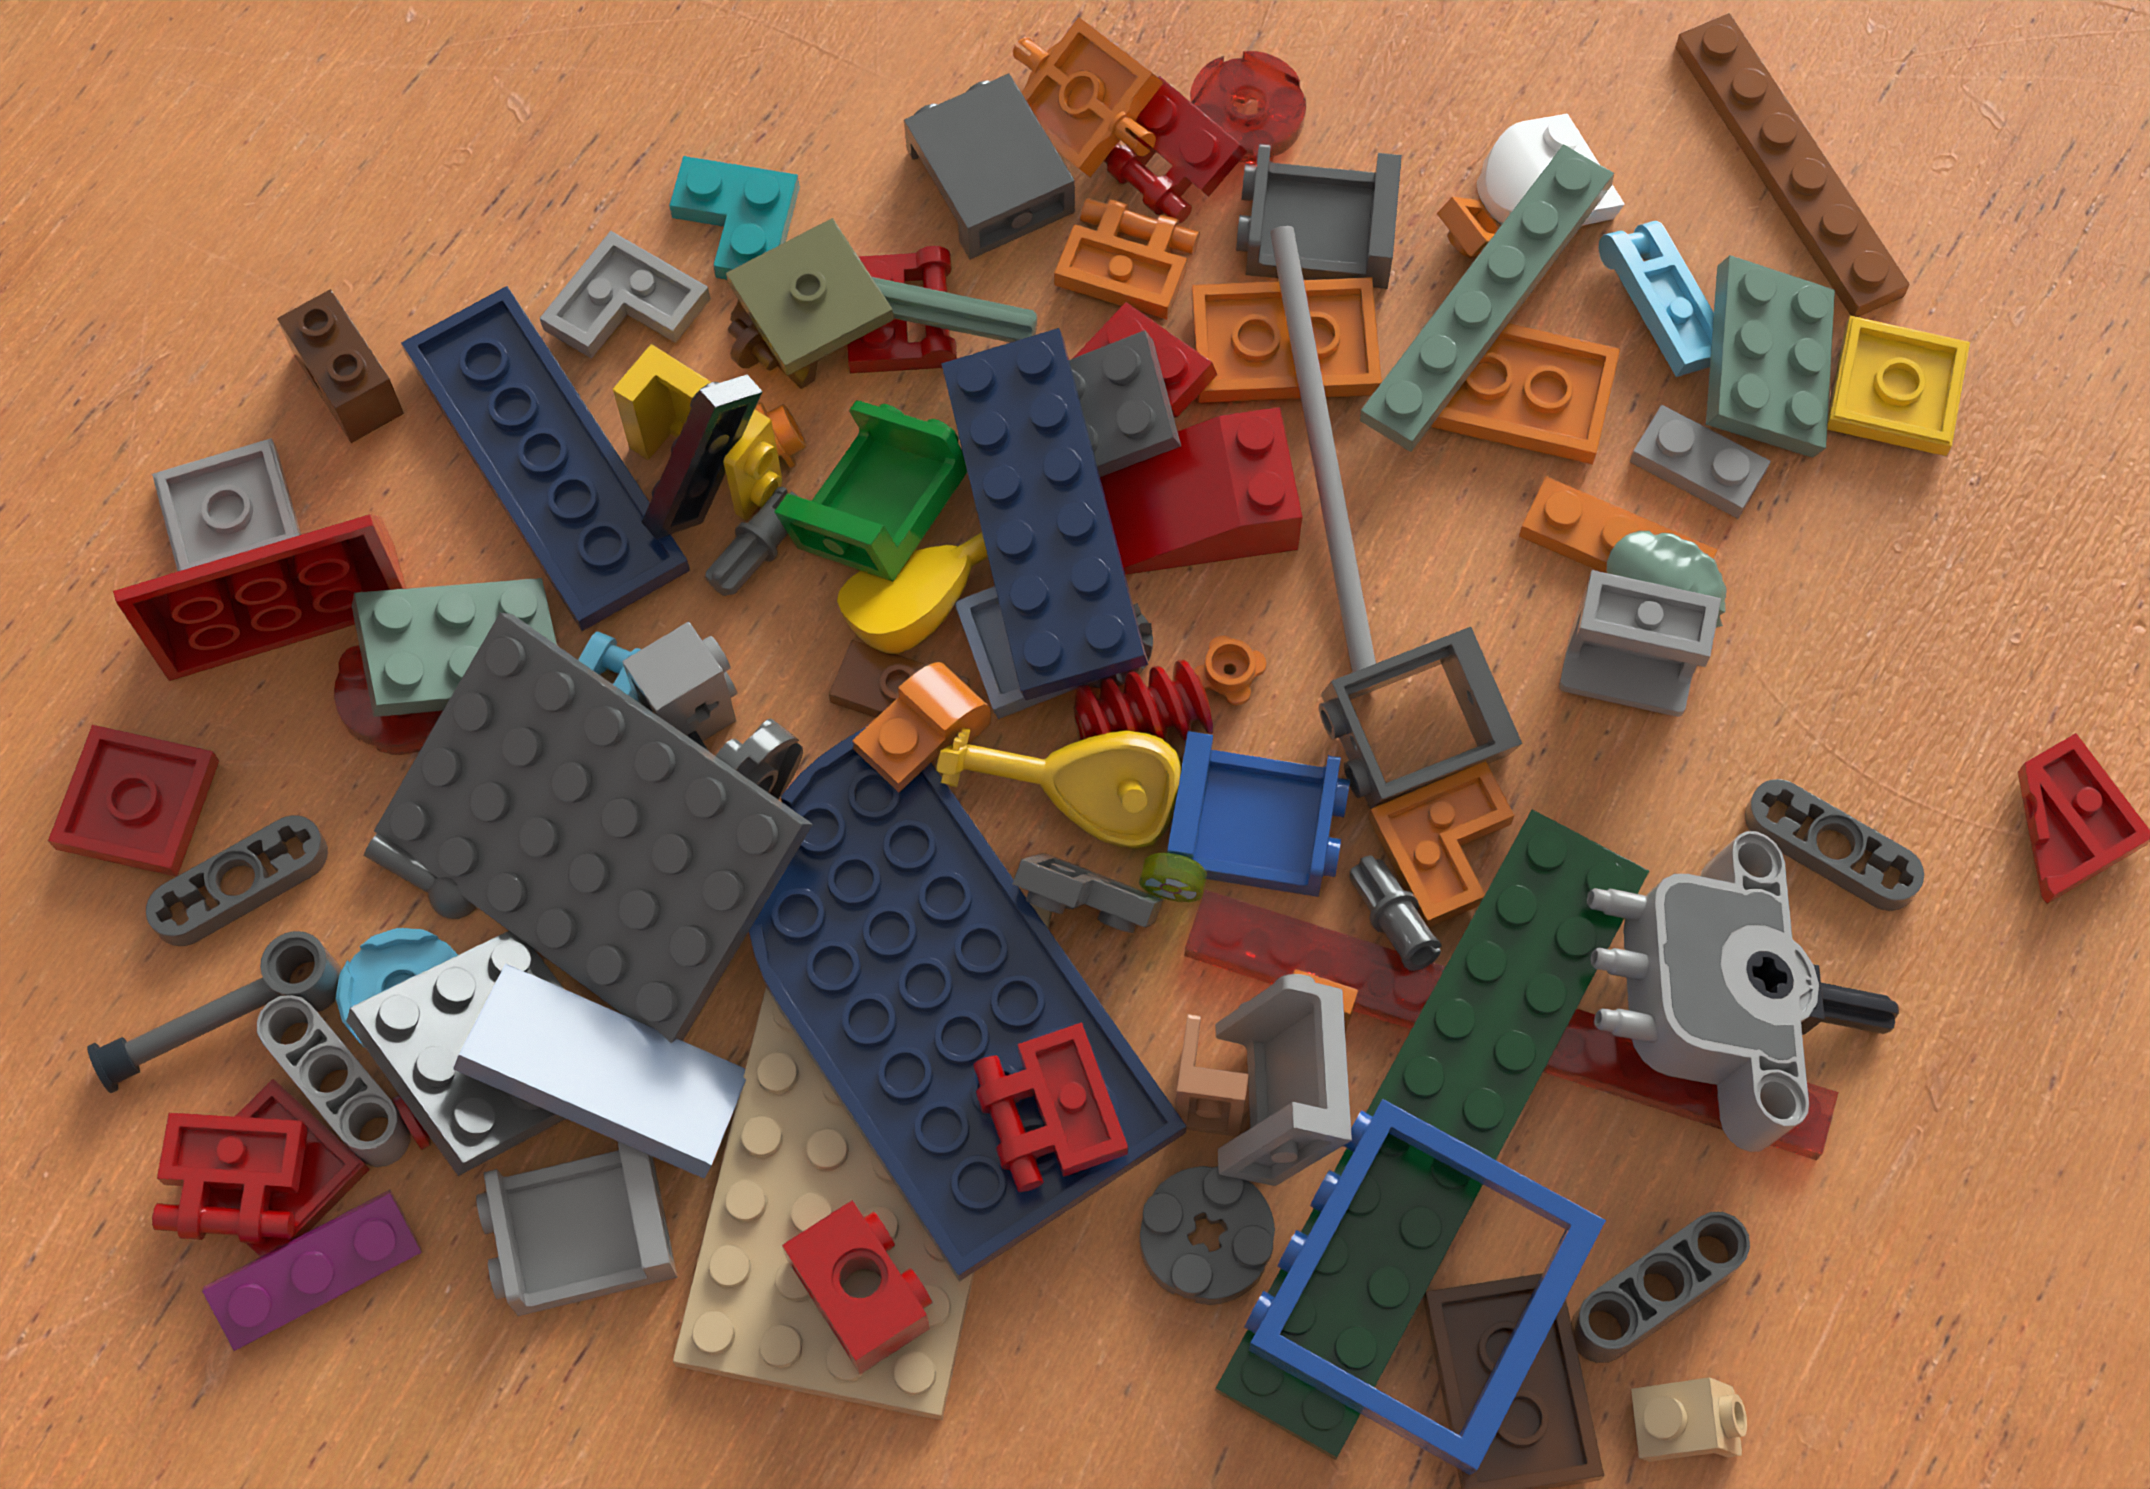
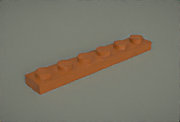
(1792, 166)

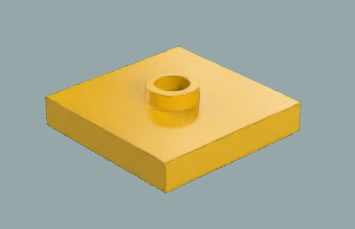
(1898, 385)

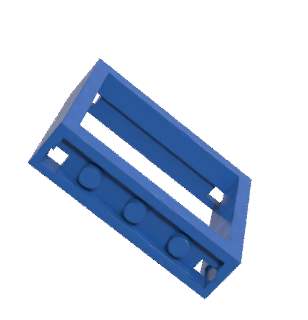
(1304, 1253)

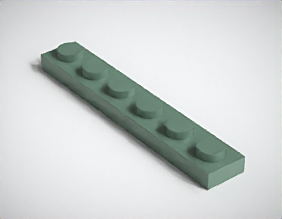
(1486, 298)

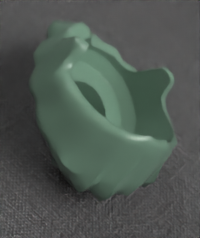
(1667, 562)

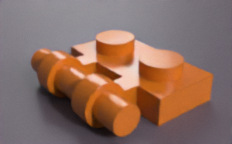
(1123, 270)

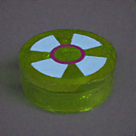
(1173, 877)

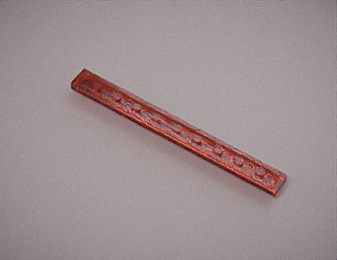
(1274, 945)

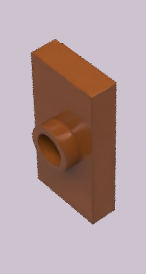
(871, 679)

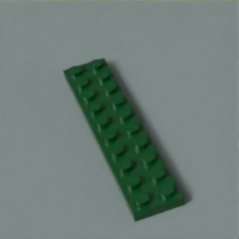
(1465, 1074)

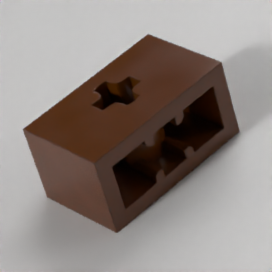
(340, 365)

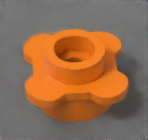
(786, 432)
(1231, 652)

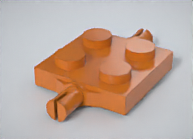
(1087, 95)

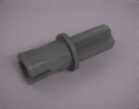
(753, 545)
(1395, 913)

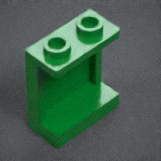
(879, 492)

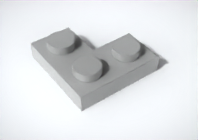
(622, 282)

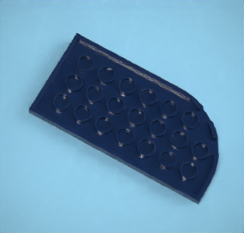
(906, 966)

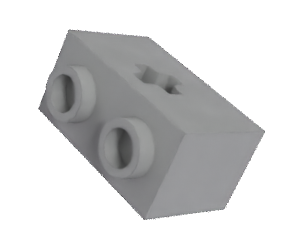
(684, 682)

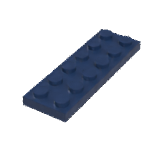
(544, 457)
(1043, 515)

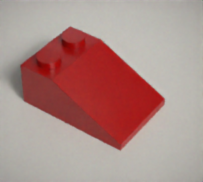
(1209, 500)

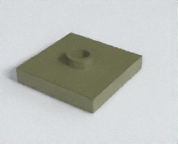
(810, 296)

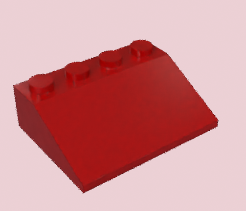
(261, 596)

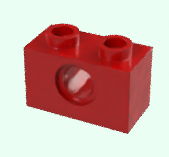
(865, 1326)

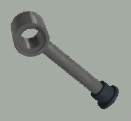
(281, 957)

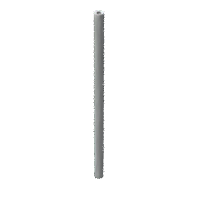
(1322, 449)

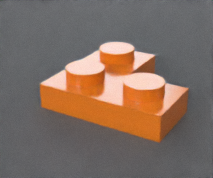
(1425, 837)

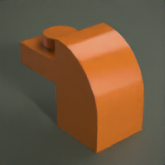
(920, 724)

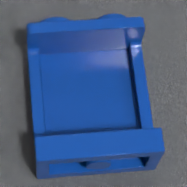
(1257, 818)

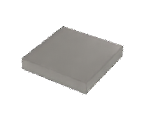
(226, 504)

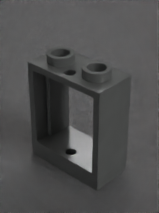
(1473, 689)

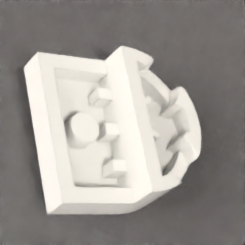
(1523, 155)

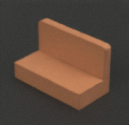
(1208, 1097)

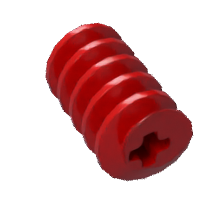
(1143, 707)

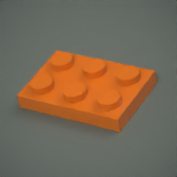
(1250, 345)
(1536, 394)

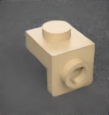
(1688, 1420)

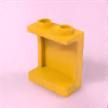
(656, 403)

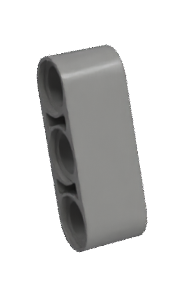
(317, 1056)

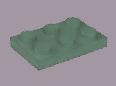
(1770, 357)
(425, 637)

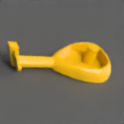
(910, 608)
(1109, 784)

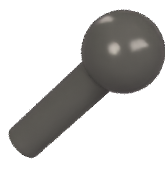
(442, 892)

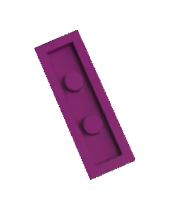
(311, 1270)

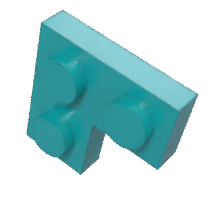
(745, 200)

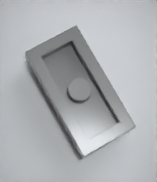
(1699, 461)

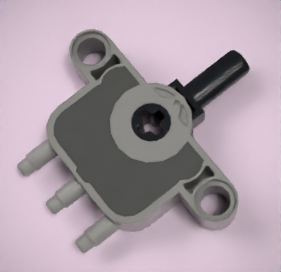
(1726, 988)

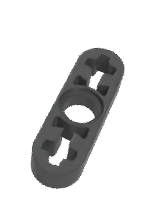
(1860, 836)
(209, 873)

